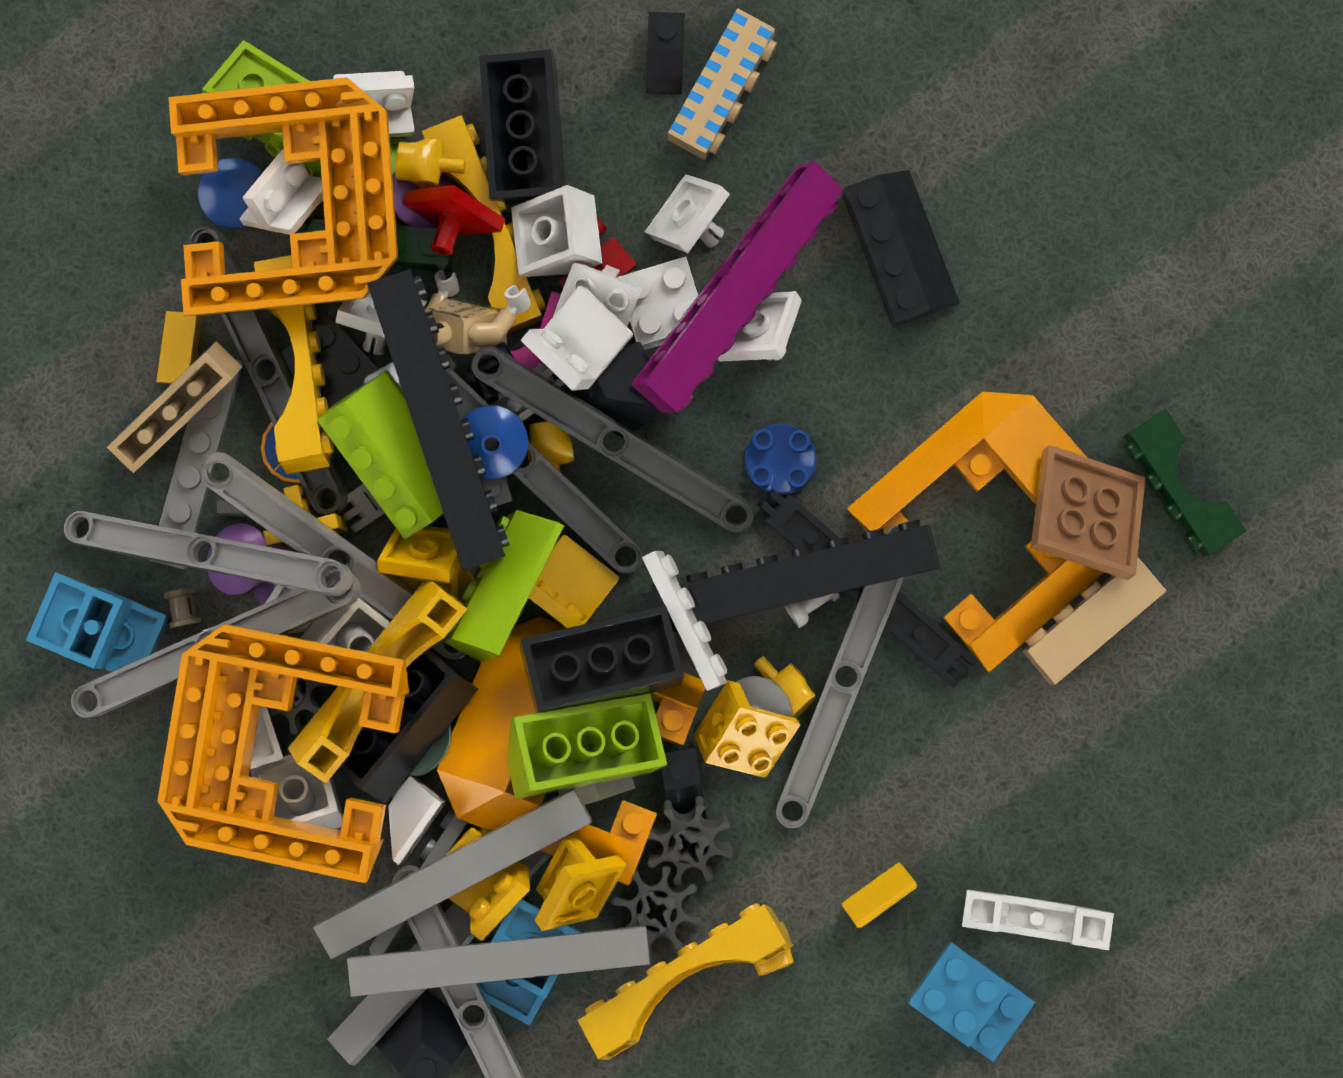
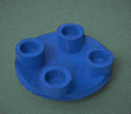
(222, 191)
(780, 458)

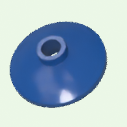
(508, 430)

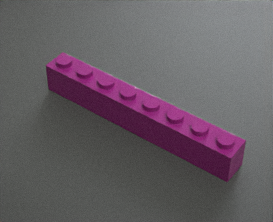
(737, 288)

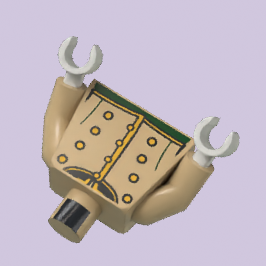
(470, 325)

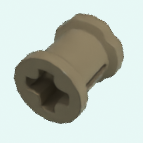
(182, 608)

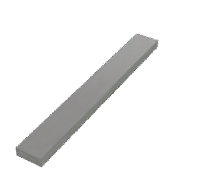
(453, 873)
(498, 961)
(380, 1011)

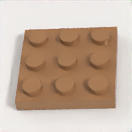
(1088, 512)

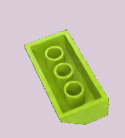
(384, 450)
(503, 586)
(584, 745)

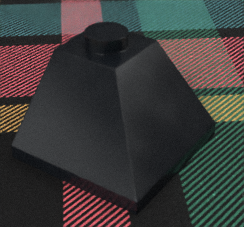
(615, 394)
(424, 1039)

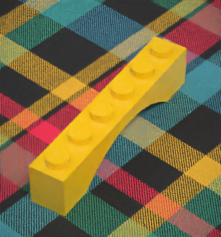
(459, 143)
(298, 435)
(414, 629)
(621, 1020)

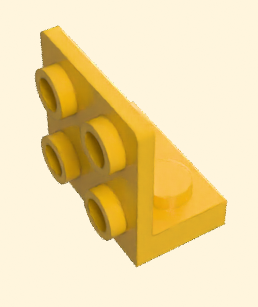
(572, 583)
(742, 735)
(493, 896)

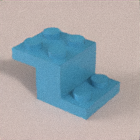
(95, 625)
(524, 995)
(970, 1001)

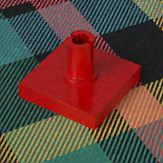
(453, 214)

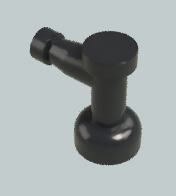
(488, 366)

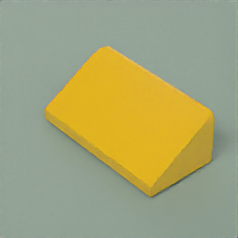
(178, 345)
(879, 895)

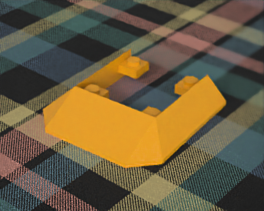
(321, 123)
(980, 442)
(213, 739)
(477, 766)

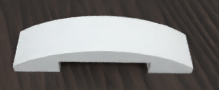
(1038, 919)

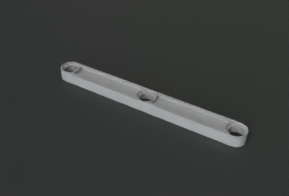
(309, 536)
(227, 555)
(162, 667)
(837, 700)
(486, 1036)

